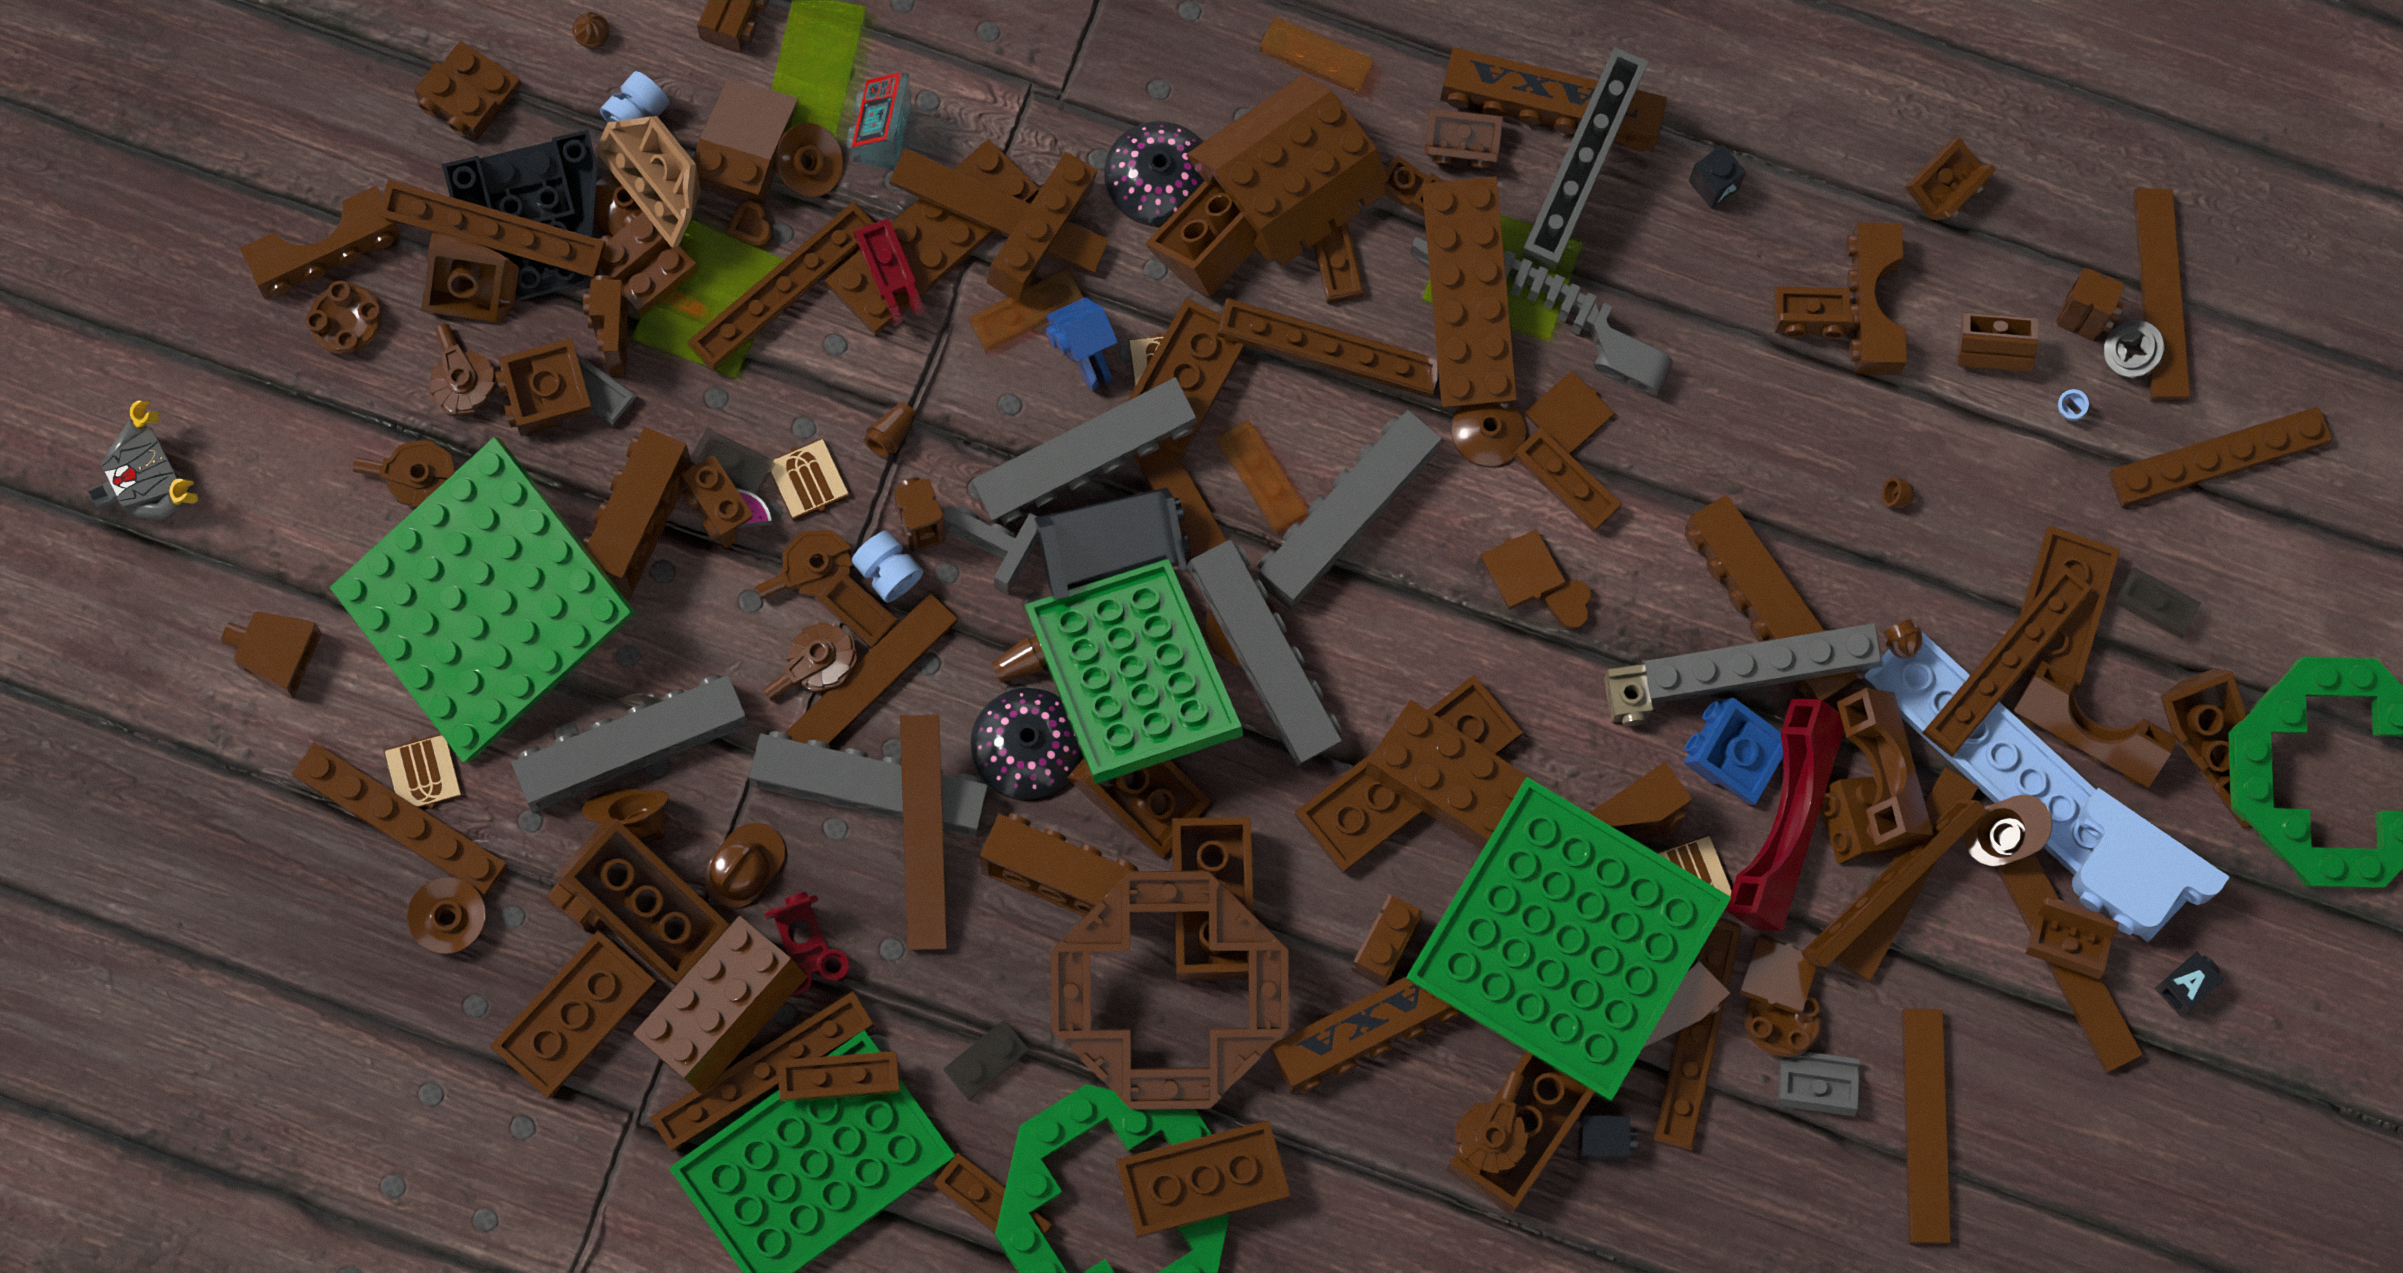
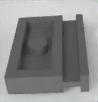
(1819, 1083)

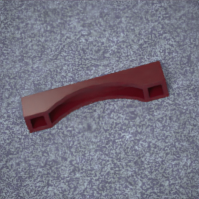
(1768, 883)

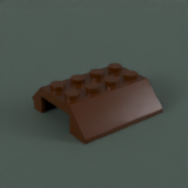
(1294, 167)

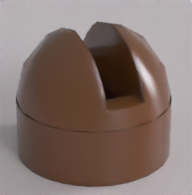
(1897, 493)

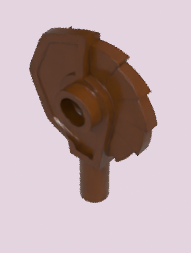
(460, 378)
(411, 470)
(809, 564)
(817, 660)
(1491, 1133)

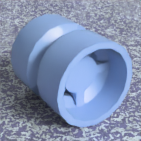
(638, 100)
(890, 569)

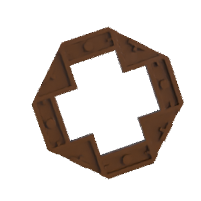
(1230, 1049)

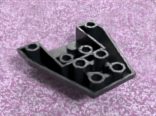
(539, 183)

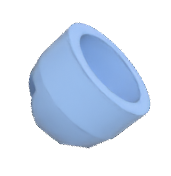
(2079, 400)

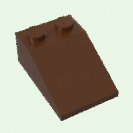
(742, 139)
(1145, 801)
(1647, 806)

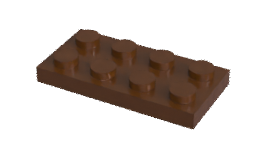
(1196, 360)
(2095, 565)
(573, 1015)
(1202, 1179)

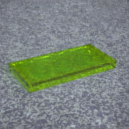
(819, 59)

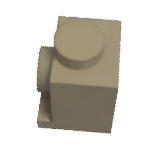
(1621, 708)

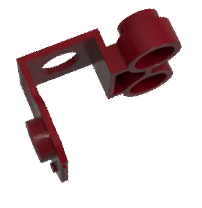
(812, 954)

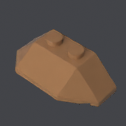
(653, 172)

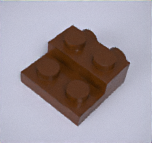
(466, 90)
(645, 263)
(608, 316)
(543, 386)

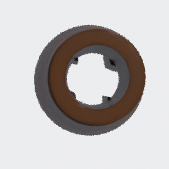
(889, 431)
(1020, 660)

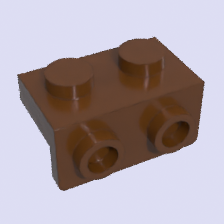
(1463, 136)
(1949, 181)
(1812, 311)
(717, 499)
(1847, 818)
(2071, 937)

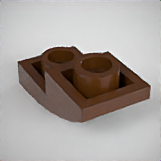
(1406, 184)

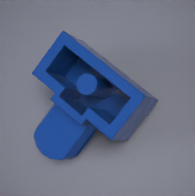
(1083, 332)

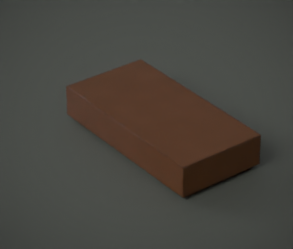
(855, 609)

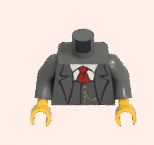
(141, 472)

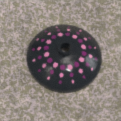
(1141, 188)
(1018, 767)

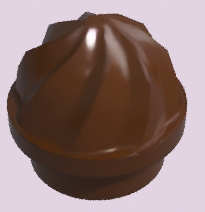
(591, 30)
(1904, 639)

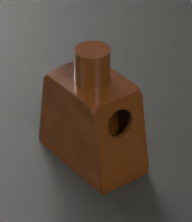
(274, 649)

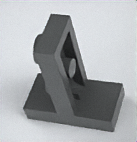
(996, 541)

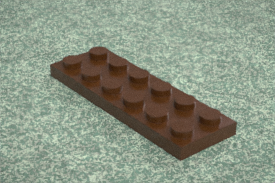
(930, 239)
(1469, 292)
(1361, 813)

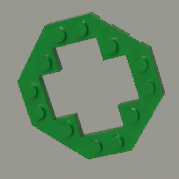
(2251, 777)
(1032, 1185)

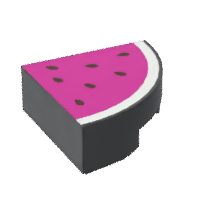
(759, 509)

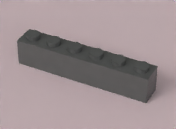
(1584, 159)
(1085, 451)
(1348, 509)
(1264, 652)
(1764, 663)
(629, 742)
(856, 782)

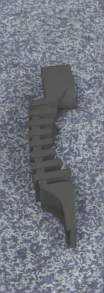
(1618, 354)

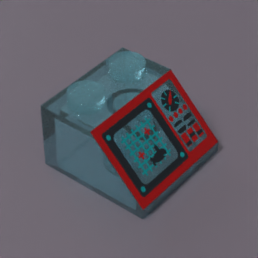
(881, 121)

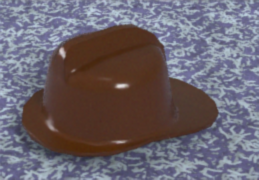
(636, 809)
(2009, 831)
(744, 865)

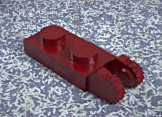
(888, 267)

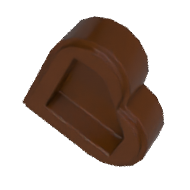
(750, 225)
(1569, 604)

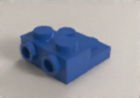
(1735, 749)

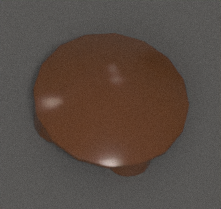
(344, 318)
(1782, 1031)

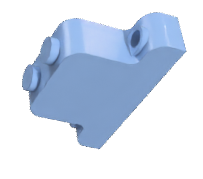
(2137, 868)

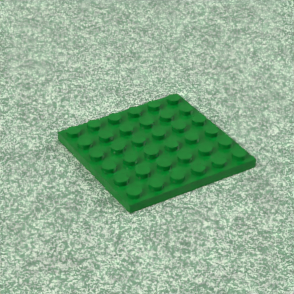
(482, 600)
(1568, 938)

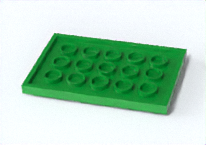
(1133, 671)
(809, 1171)

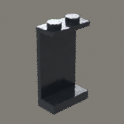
(1111, 539)

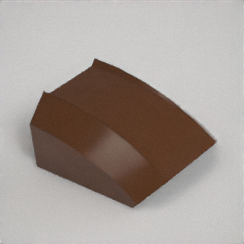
(468, 280)

